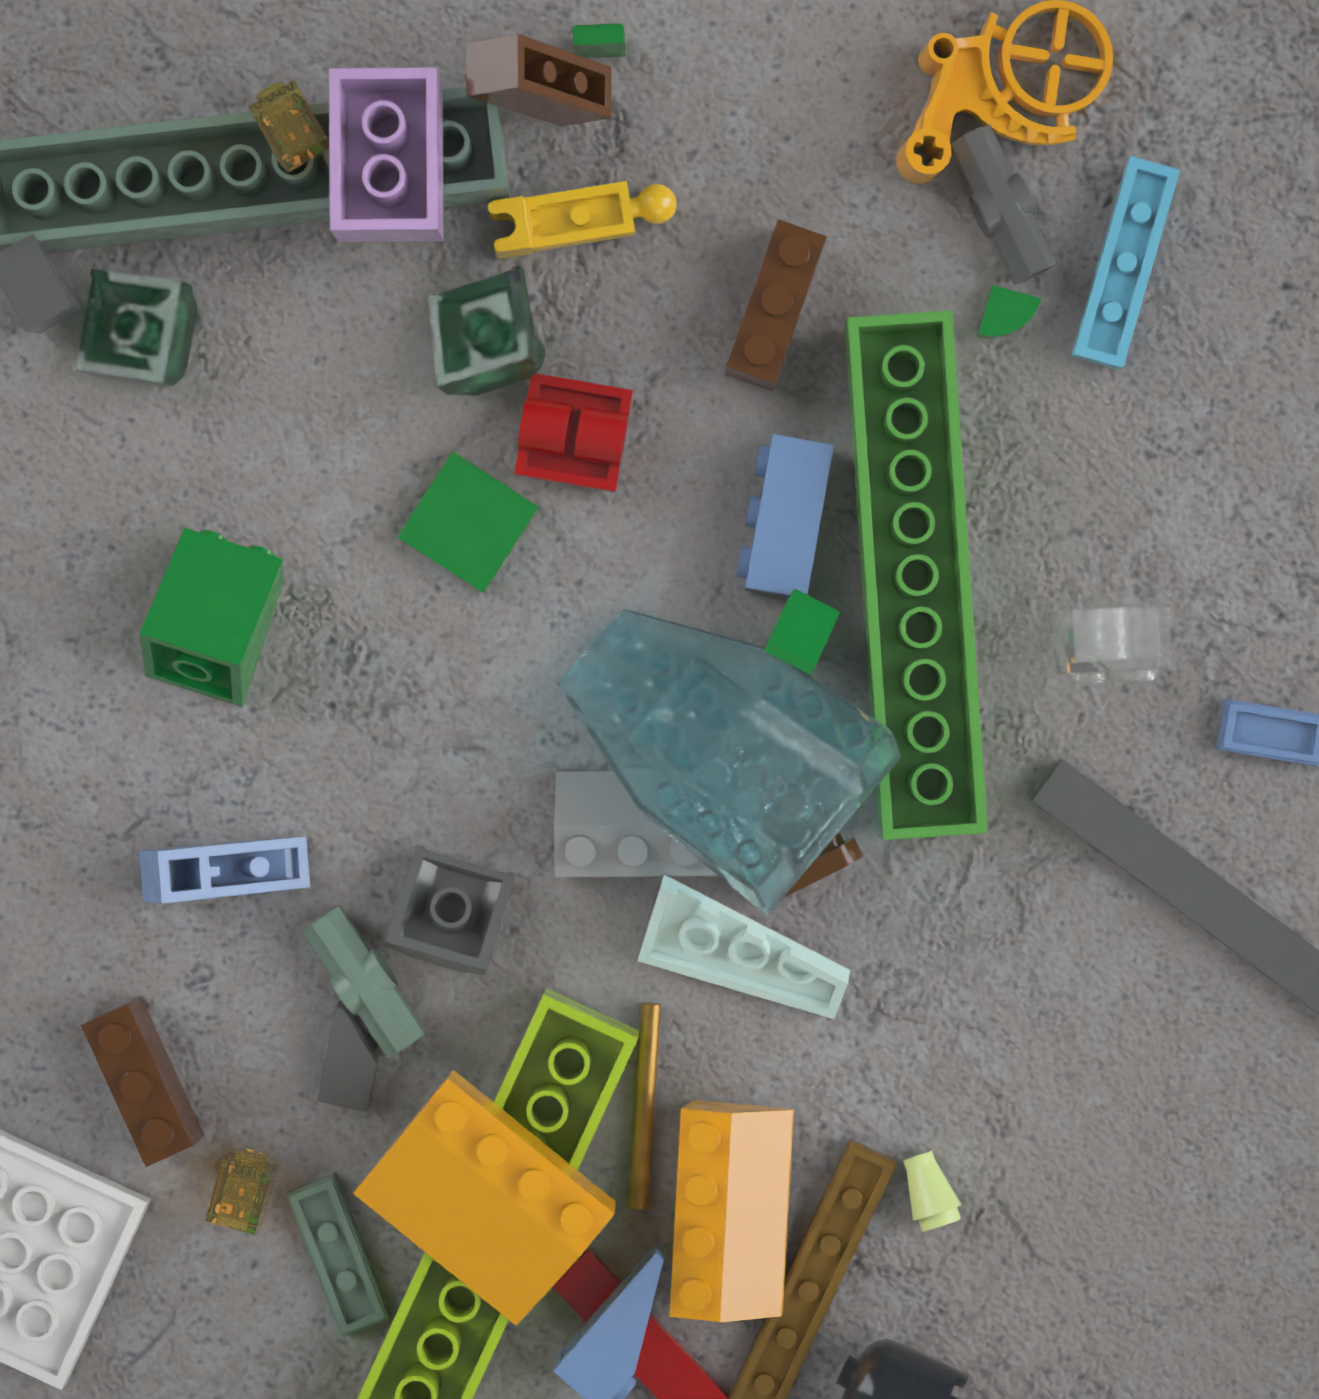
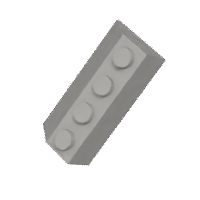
(608, 836)

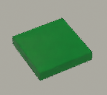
(468, 522)

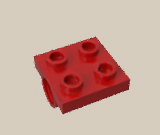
(573, 432)

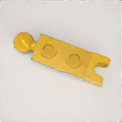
(578, 216)

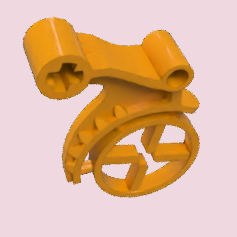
(965, 84)

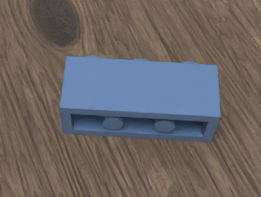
(785, 515)

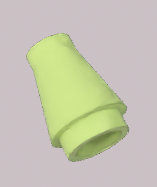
(930, 1193)

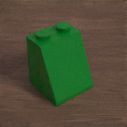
(211, 616)

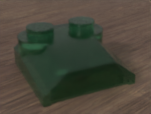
(137, 328)
(484, 335)

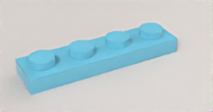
(1125, 263)

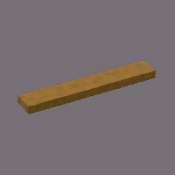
(815, 1273)

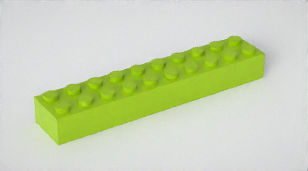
(559, 1095)

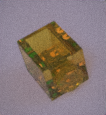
(289, 125)
(242, 1191)

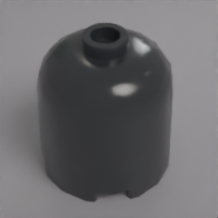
(897, 1372)

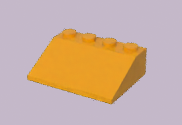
(486, 1198)

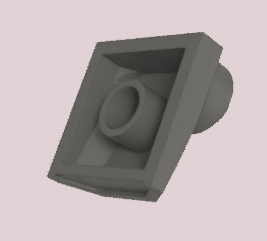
(449, 912)

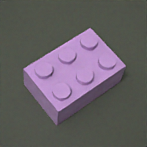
(386, 154)

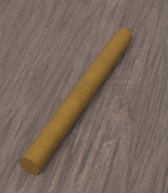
(644, 1105)

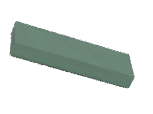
(338, 1255)

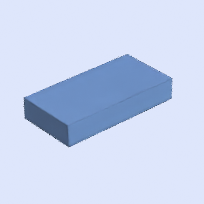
(1269, 732)

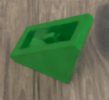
(801, 631)

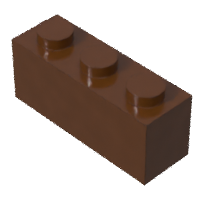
(538, 80)
(775, 305)
(143, 1081)

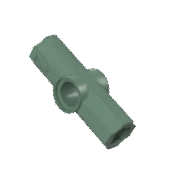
(364, 981)

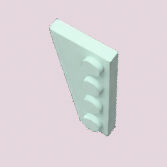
(730, 950)

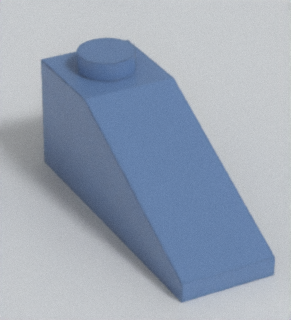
(223, 869)
(608, 1346)

